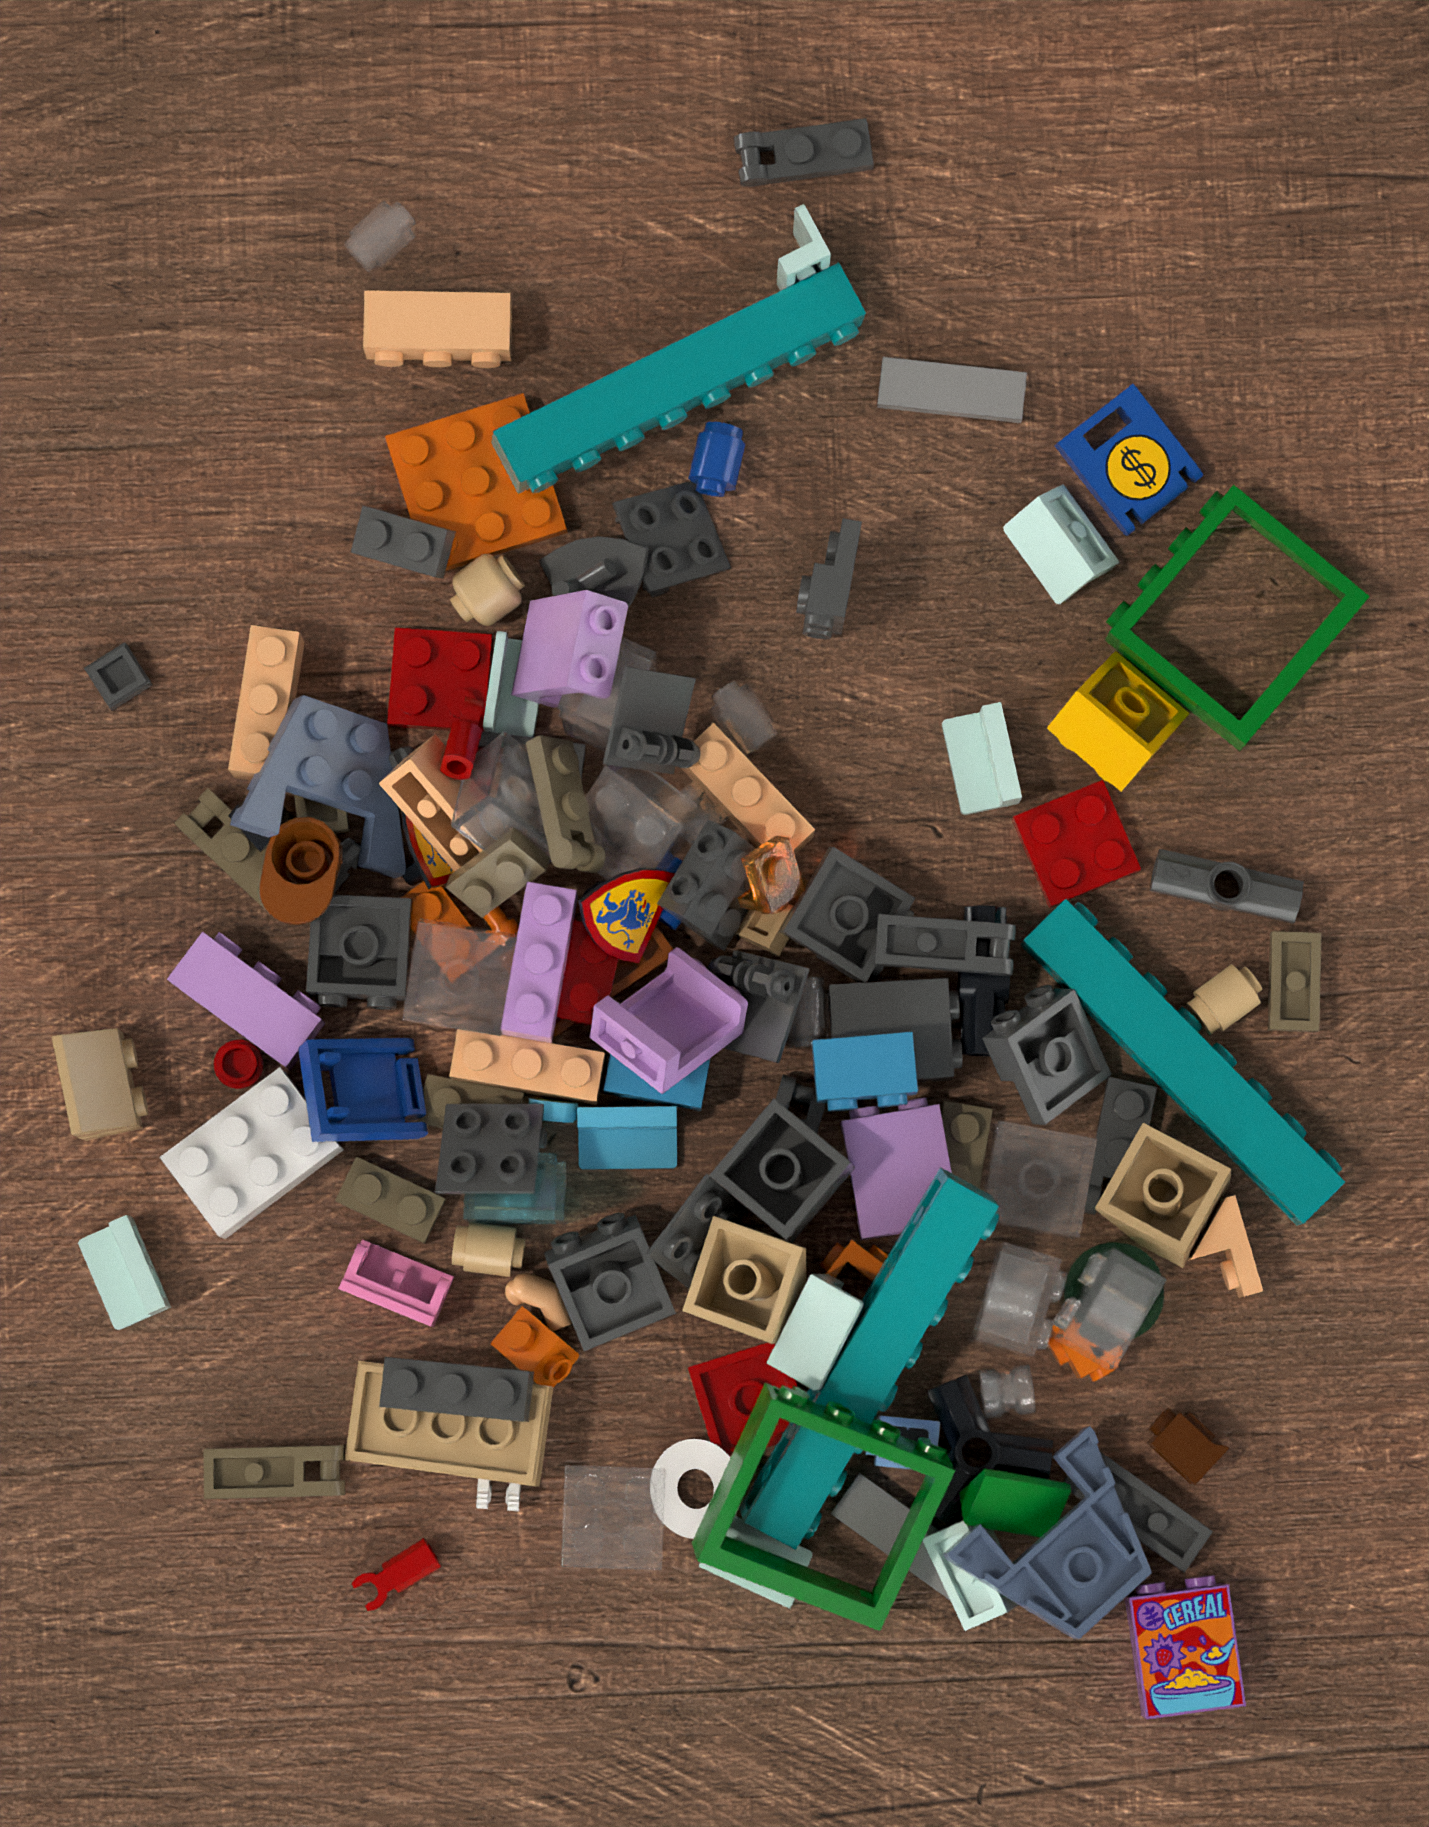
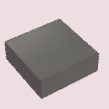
(118, 676)

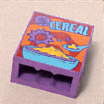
(1184, 1648)

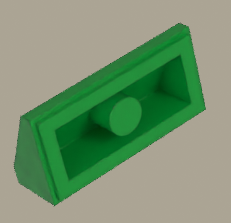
(1013, 1502)

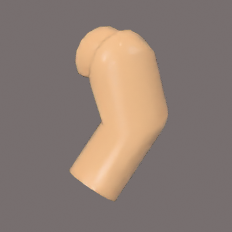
(541, 1294)

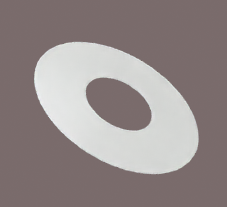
(677, 1460)

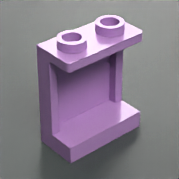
(569, 647)
(671, 1022)
(893, 1162)

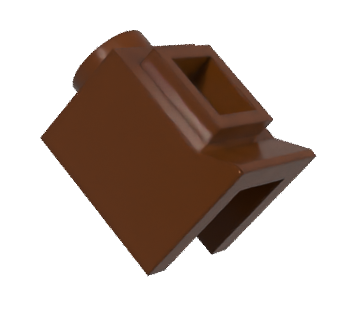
(1185, 1444)

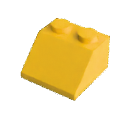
(1117, 721)

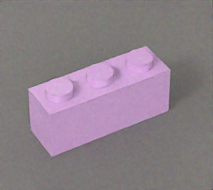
(539, 962)
(247, 998)

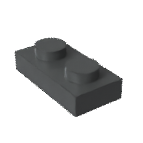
(403, 542)

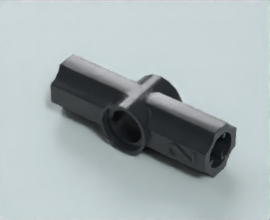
(981, 994)

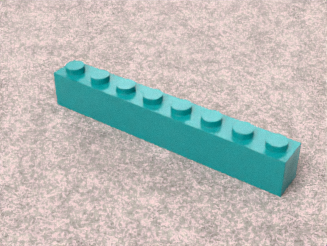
(679, 379)
(1183, 1062)
(883, 1340)

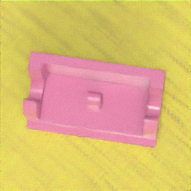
(396, 1283)

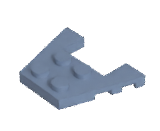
(335, 762)
(1079, 1563)

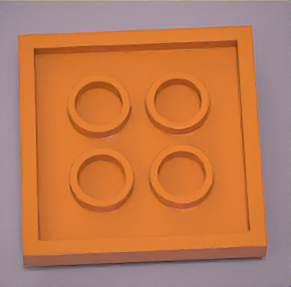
(461, 485)

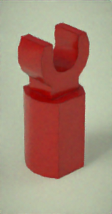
(463, 741)
(400, 1572)

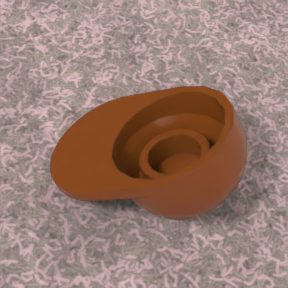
(300, 871)

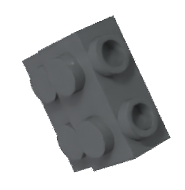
(826, 593)
(709, 884)
(840, 914)
(360, 952)
(1047, 1052)
(608, 1280)

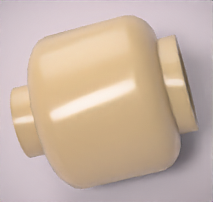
(487, 589)

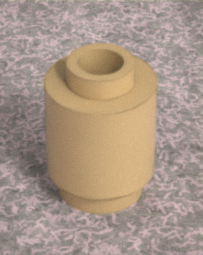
(1225, 998)
(487, 1249)

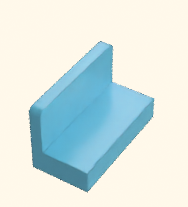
(627, 1137)

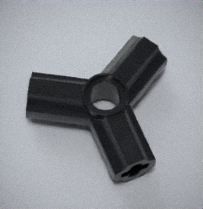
(962, 1420)

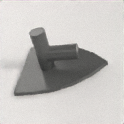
(597, 565)

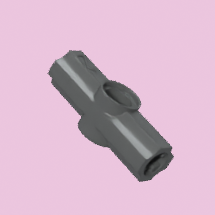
(1258, 892)

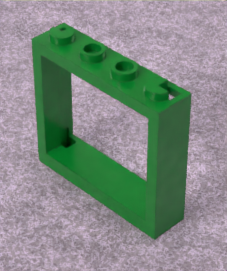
(1157, 580)
(792, 1578)

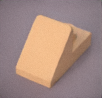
(1228, 1234)

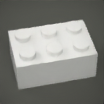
(249, 1154)

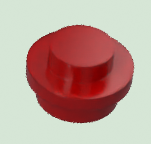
(238, 1064)

